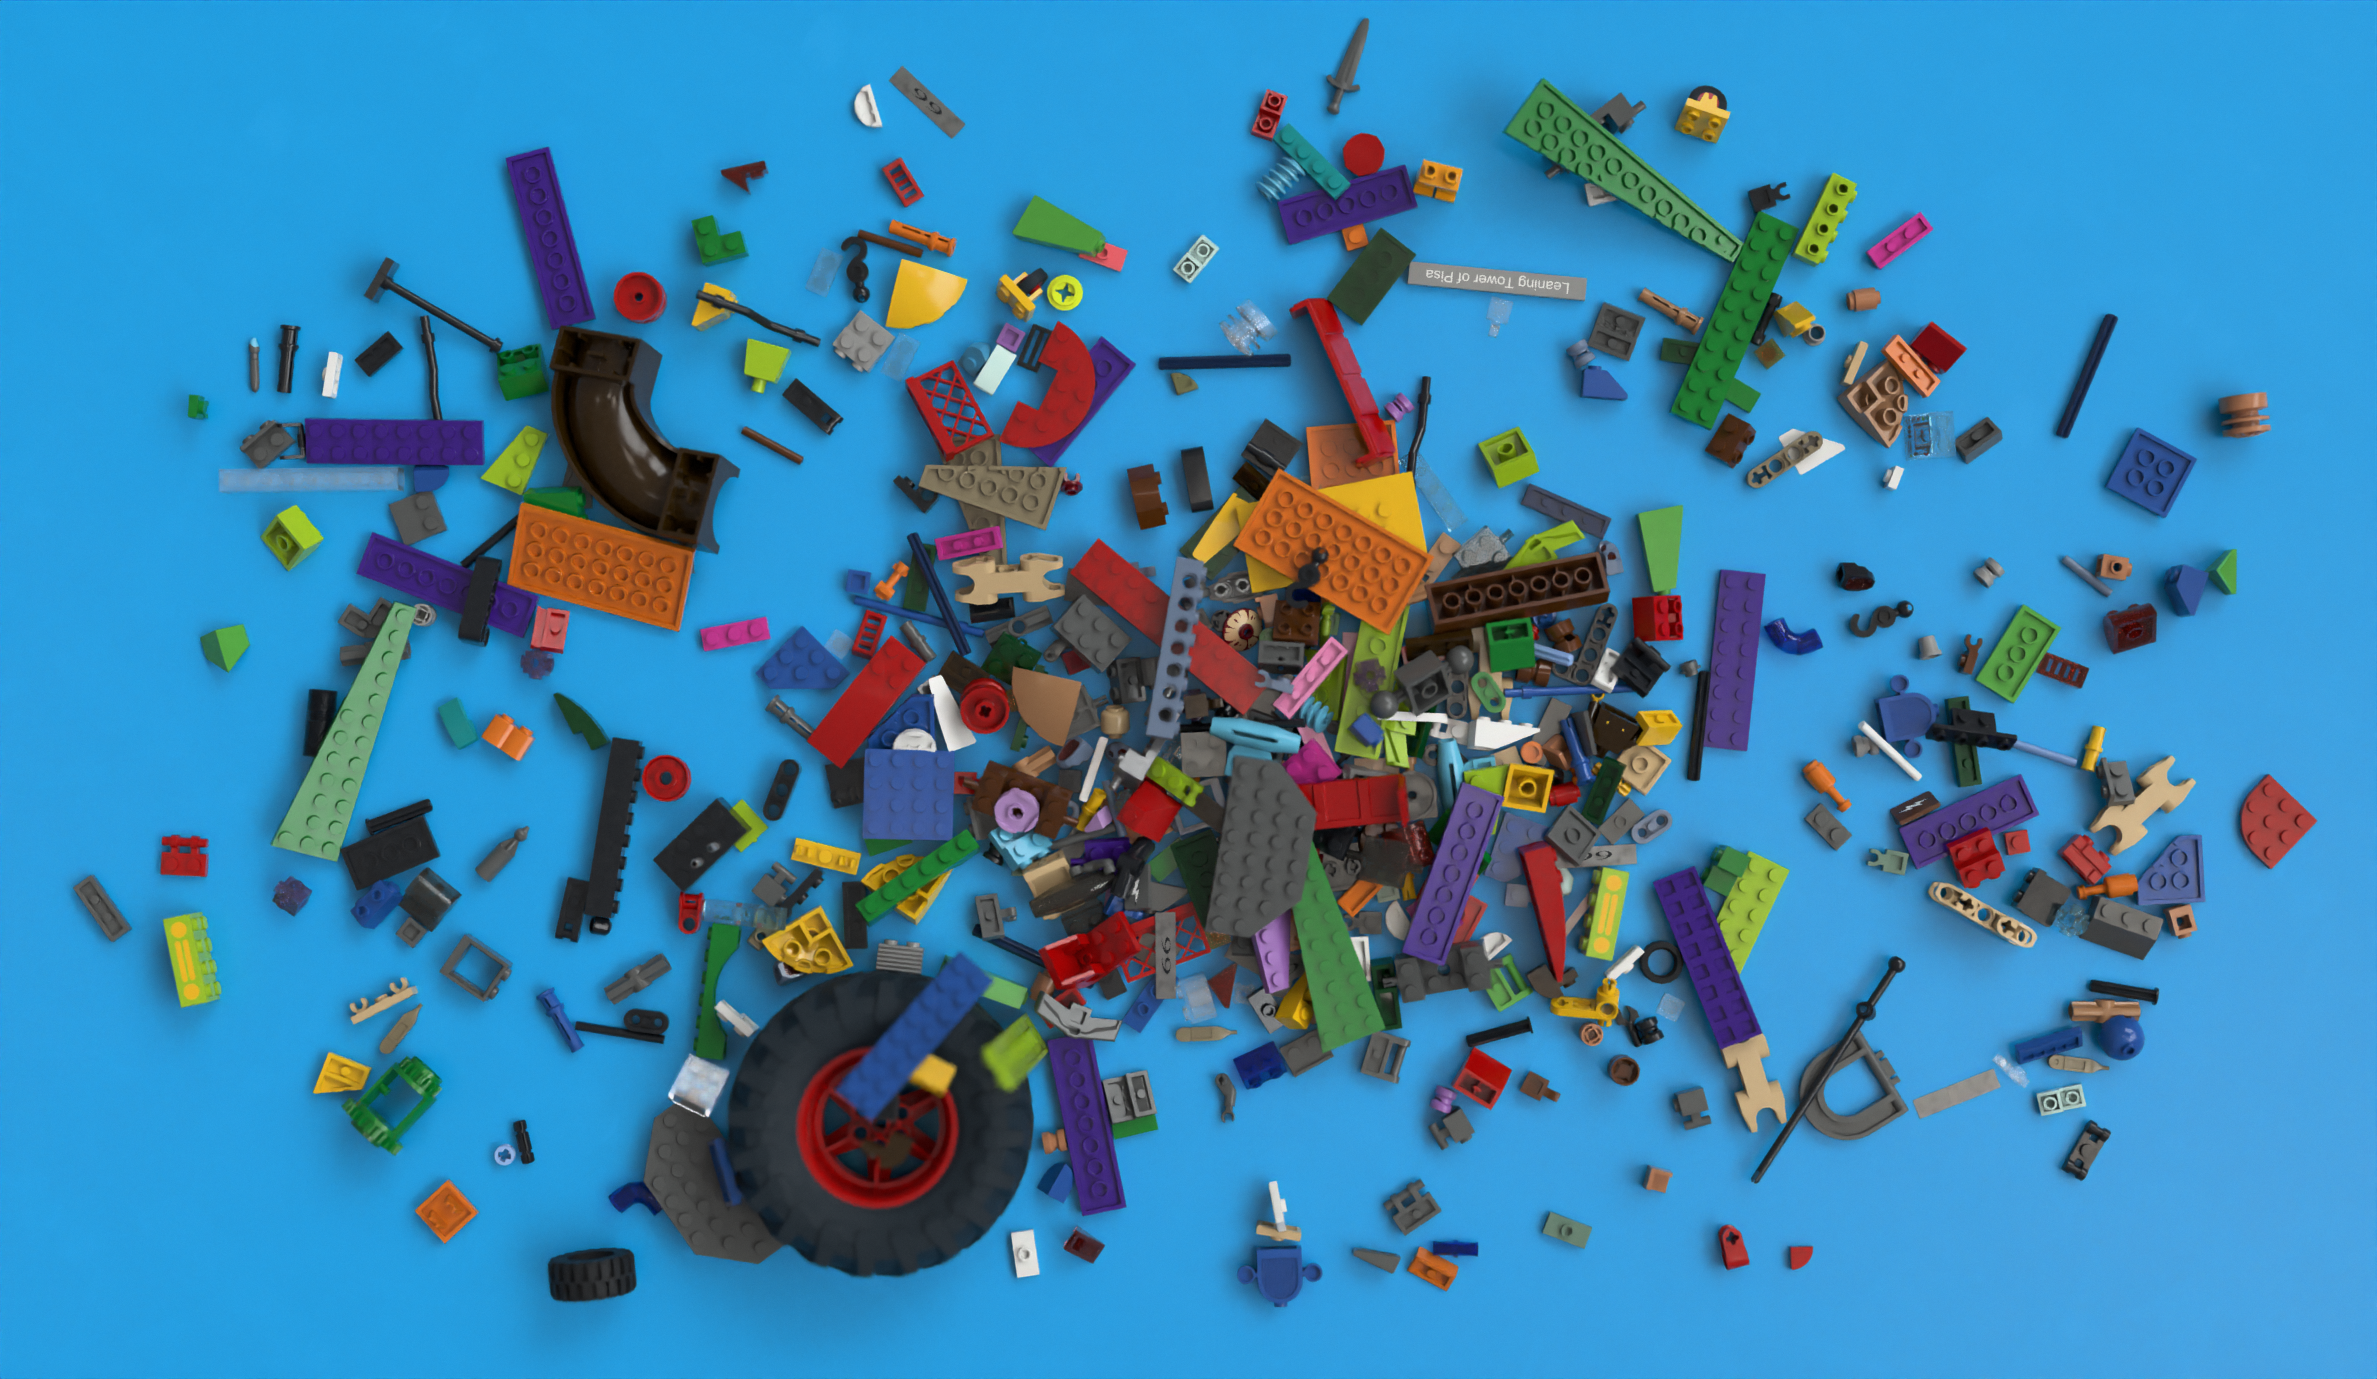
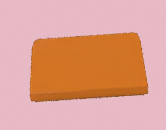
(1433, 1268)

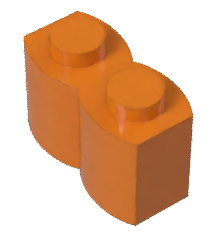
(509, 737)

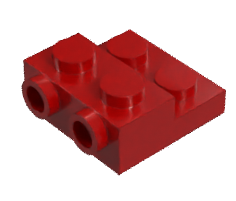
(1975, 858)

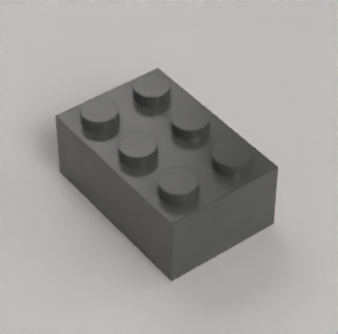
(1090, 634)

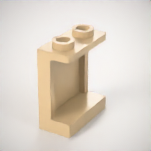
(1046, 874)

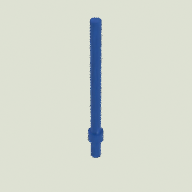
(914, 615)
(1528, 692)

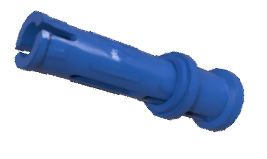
(1579, 761)
(555, 1010)

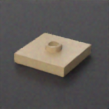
(1643, 766)

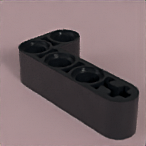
(479, 601)
(1590, 643)

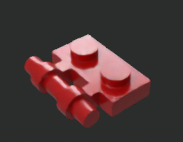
(184, 863)

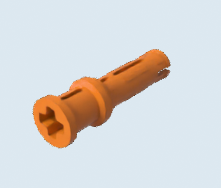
(932, 240)

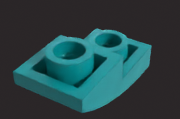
(458, 725)

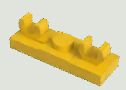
(826, 856)

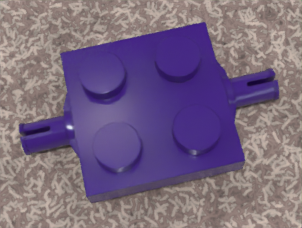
(1103, 849)

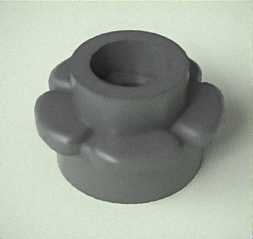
(1689, 668)

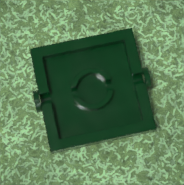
(1010, 653)

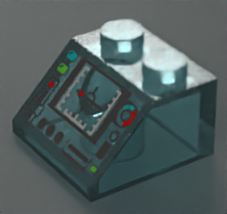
(1929, 435)

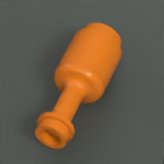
(1823, 782)
(2112, 886)

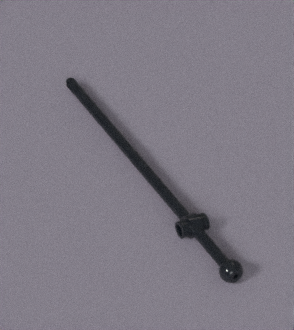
(1866, 1012)

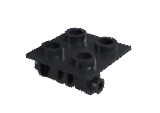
(846, 783)

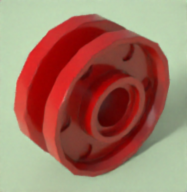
(653, 778)

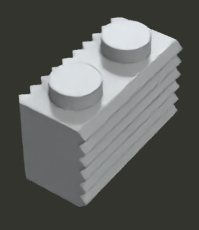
(900, 957)

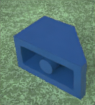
(1600, 385)

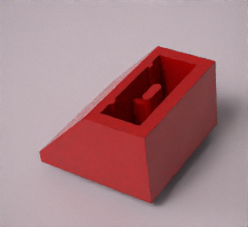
(1658, 618)
(1481, 1078)

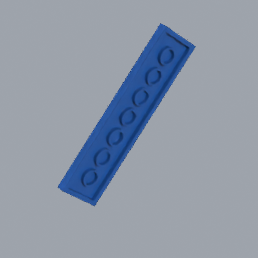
(915, 1035)

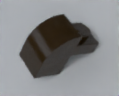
(1545, 984)
(891, 1154)

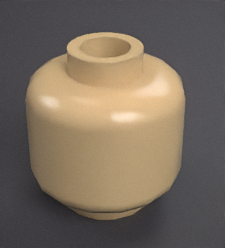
(1115, 721)

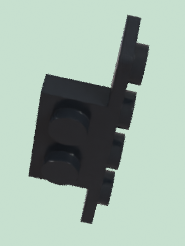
(1973, 729)

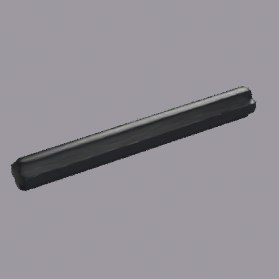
(1699, 725)

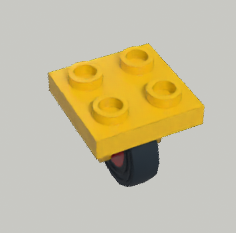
(1704, 114)
(1022, 292)

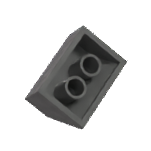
(2121, 927)

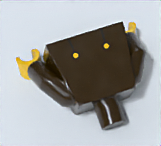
(1611, 727)

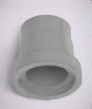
(1810, 340)
(1928, 648)

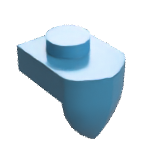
(975, 358)

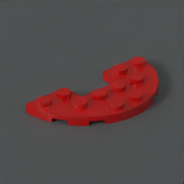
(1066, 399)

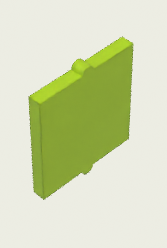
(753, 821)

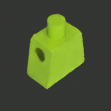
(764, 363)

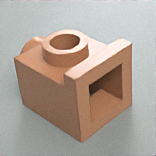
(2105, 569)
(1267, 609)
(2188, 922)

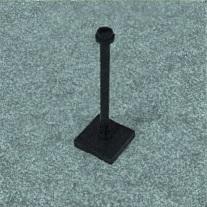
(384, 281)

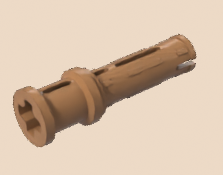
(1680, 315)

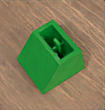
(522, 372)
(1510, 645)

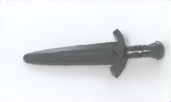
(1347, 71)

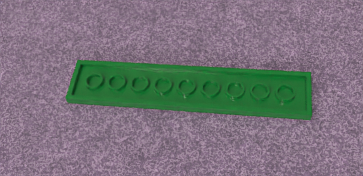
(1734, 320)

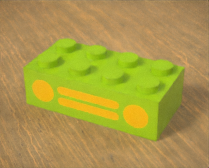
(1604, 913)
(192, 959)

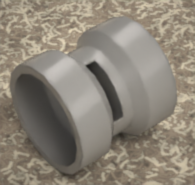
(1988, 572)
(427, 616)
(1863, 745)

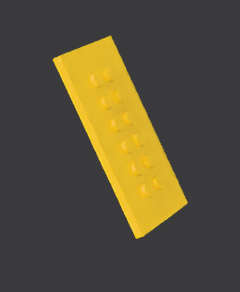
(1383, 500)

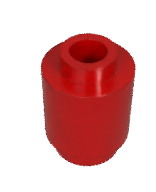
(1564, 794)

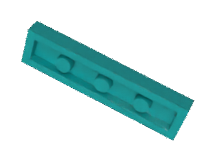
(1311, 162)

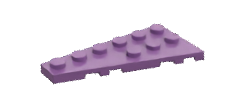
(1272, 953)

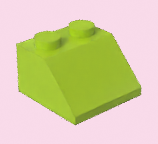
(1509, 457)
(291, 537)

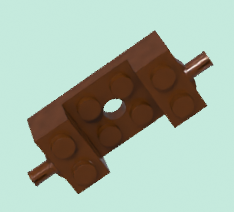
(1051, 797)

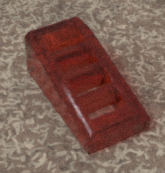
(2078, 683)

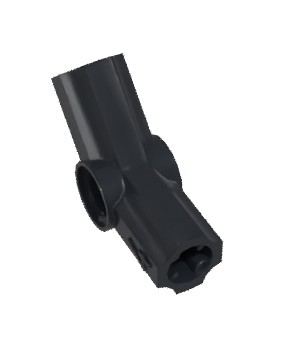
(1130, 867)

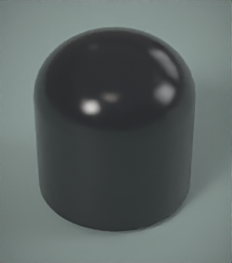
(600, 925)

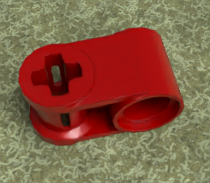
(690, 910)
(1733, 1251)

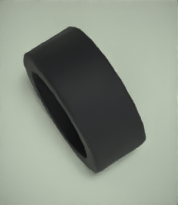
(1678, 962)

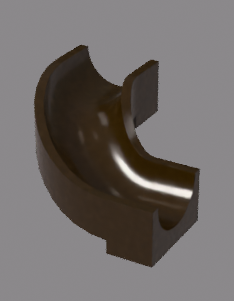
(616, 447)

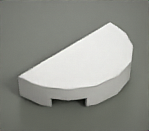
(866, 108)
(914, 740)
(1396, 921)
(1495, 943)

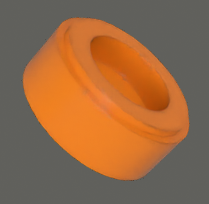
(1531, 752)

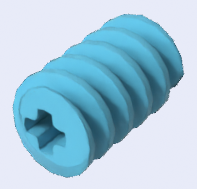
(1279, 179)
(1314, 715)

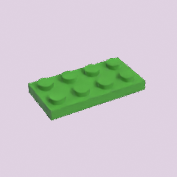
(2017, 653)

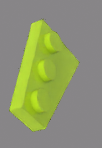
(518, 461)
(1332, 688)
(1489, 779)

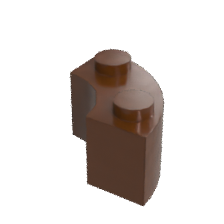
(1146, 496)

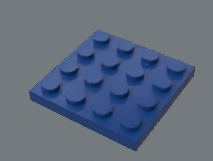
(908, 794)

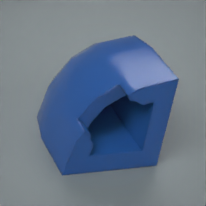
(430, 477)
(1057, 1182)

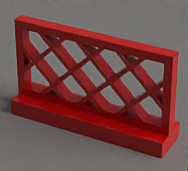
(930, 415)
(1148, 925)

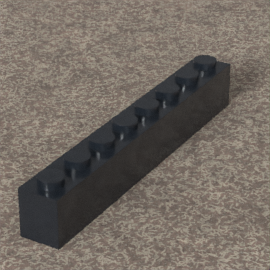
(613, 828)

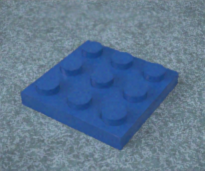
(2150, 472)
(725, 1172)

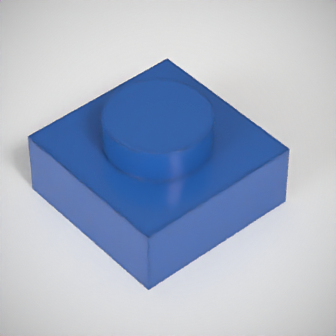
(858, 581)

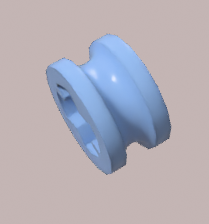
(500, 1149)

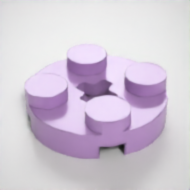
(1017, 799)

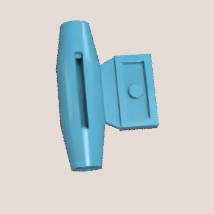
(1253, 739)
(1451, 768)

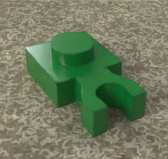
(197, 407)

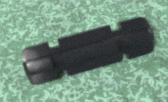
(523, 1141)

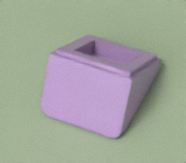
(1100, 820)

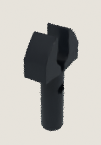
(1630, 1025)

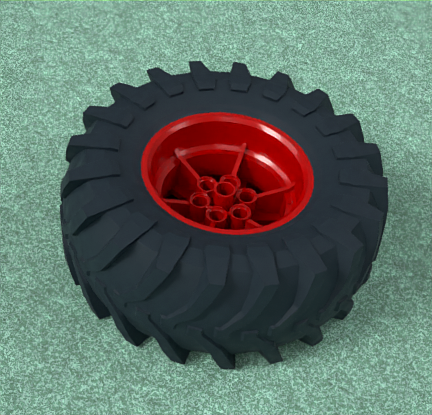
(873, 1221)

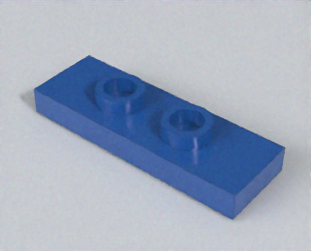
(1143, 1007)
(2048, 1045)

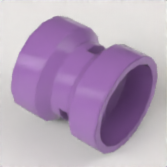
(1402, 403)
(1443, 1099)

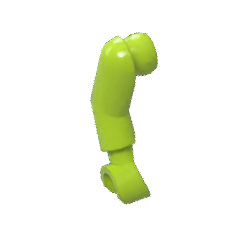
(1325, 625)

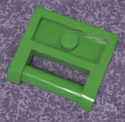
(1501, 993)

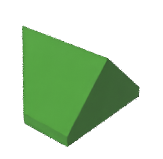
(2224, 572)
(225, 646)

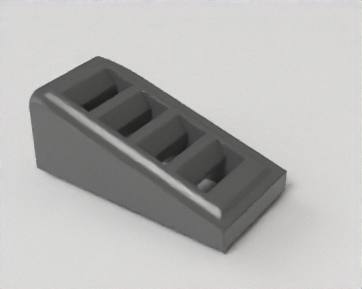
(1383, 1260)

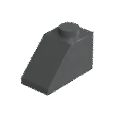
(1163, 896)

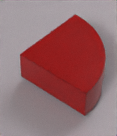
(1799, 1256)

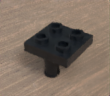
(1341, 873)

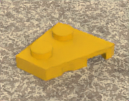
(341, 1075)

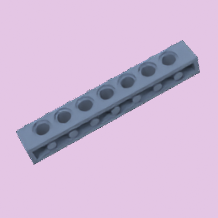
(1183, 568)

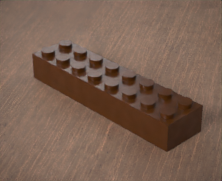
(1517, 593)

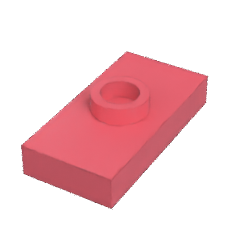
(1111, 257)

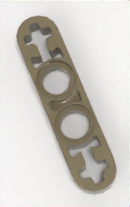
(1785, 461)

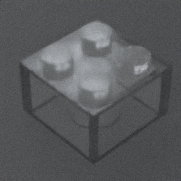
(1197, 998)
(698, 1086)

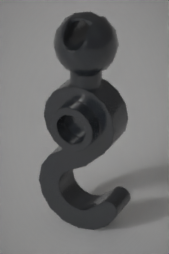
(857, 270)
(1308, 577)
(1882, 617)

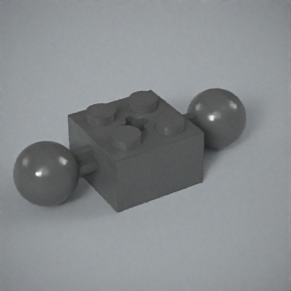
(1422, 683)

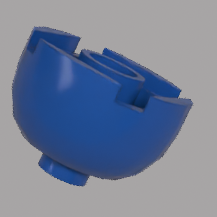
(2121, 1038)

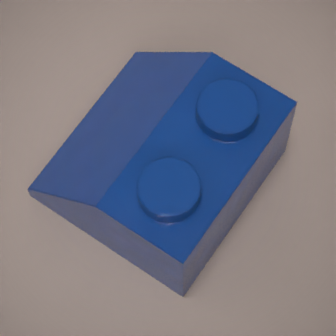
(2184, 588)

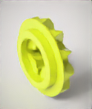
(1058, 284)

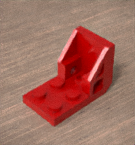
(1090, 956)

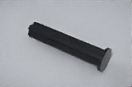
(398, 816)
(2125, 991)
(1499, 1033)

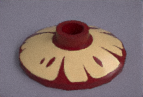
(1235, 626)

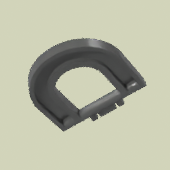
(1869, 1118)

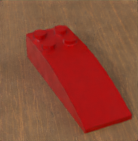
(866, 702)
(1547, 901)

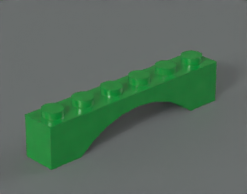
(897, 890)
(712, 1036)

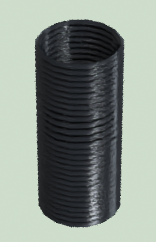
(322, 708)

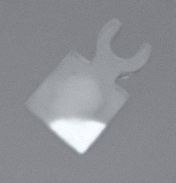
(2016, 1073)

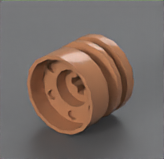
(2244, 414)

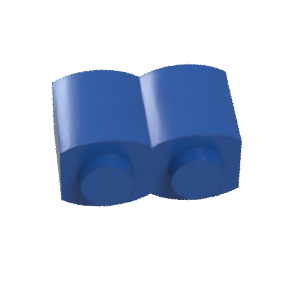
(1367, 731)

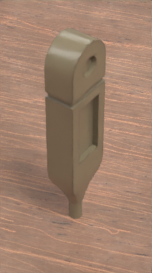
(399, 1031)
(1203, 1033)
(2074, 1064)

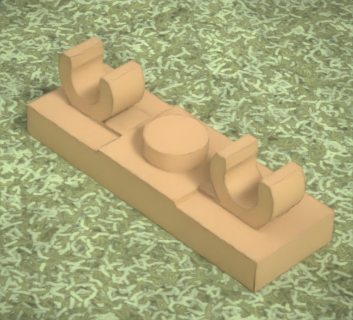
(382, 1002)

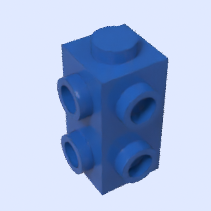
(377, 904)

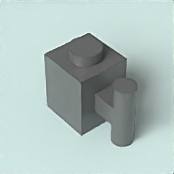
(771, 888)
(1691, 1103)
(1455, 1125)

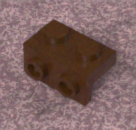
(1731, 440)

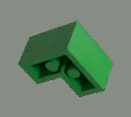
(717, 248)
(1724, 869)

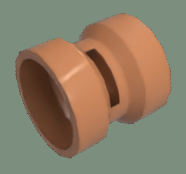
(1588, 1031)
(1053, 1141)

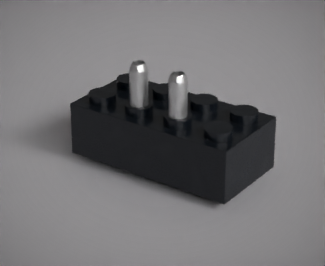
(702, 844)

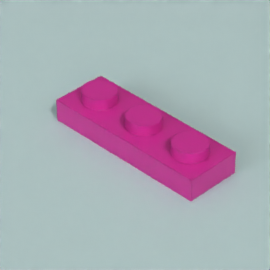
(1899, 240)
(969, 543)
(735, 634)

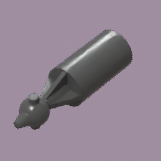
(501, 855)

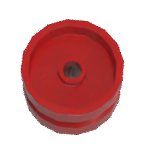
(653, 301)
(984, 718)

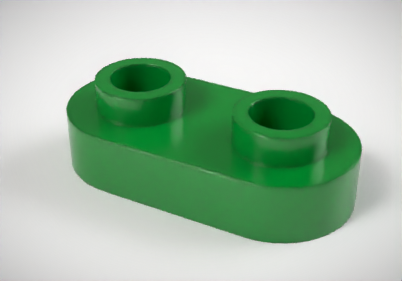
(1488, 692)

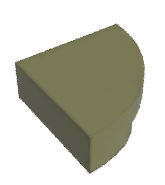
(1183, 383)

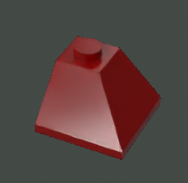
(1149, 811)

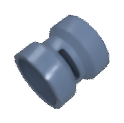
(1576, 350)

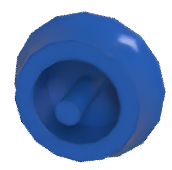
(1544, 621)

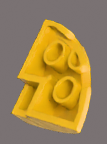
(922, 295)
(917, 904)
(809, 944)

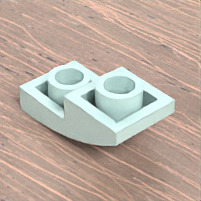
(1196, 259)
(994, 370)
(2061, 1099)

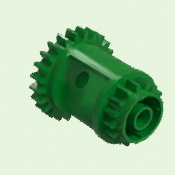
(377, 1128)

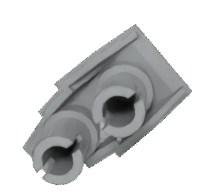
(1233, 588)

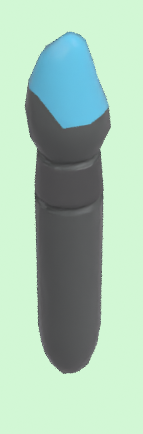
(254, 365)

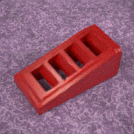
(889, 167)
(862, 633)

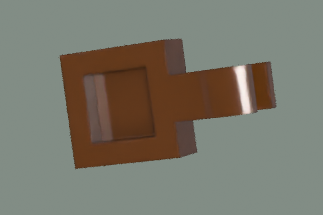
(1968, 659)
(1536, 1086)

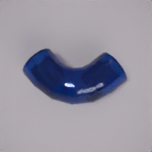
(1792, 642)
(632, 1194)

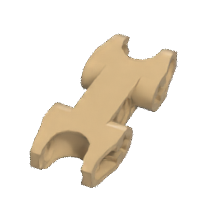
(1011, 578)
(1483, 666)
(2155, 793)
(1993, 918)
(1757, 1091)

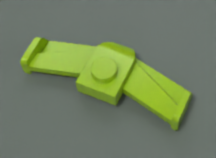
(1542, 546)
(1395, 739)

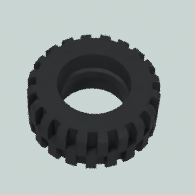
(592, 1274)

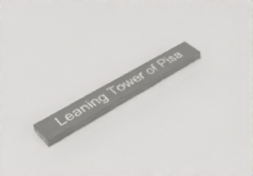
(1497, 281)

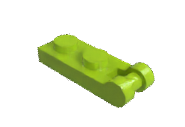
(1174, 781)

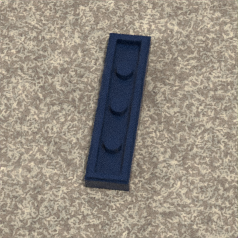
(1565, 511)

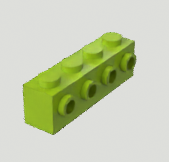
(1824, 219)

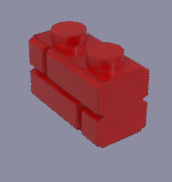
(2085, 859)

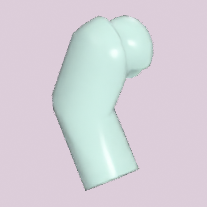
(1566, 885)

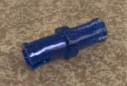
(1455, 1248)

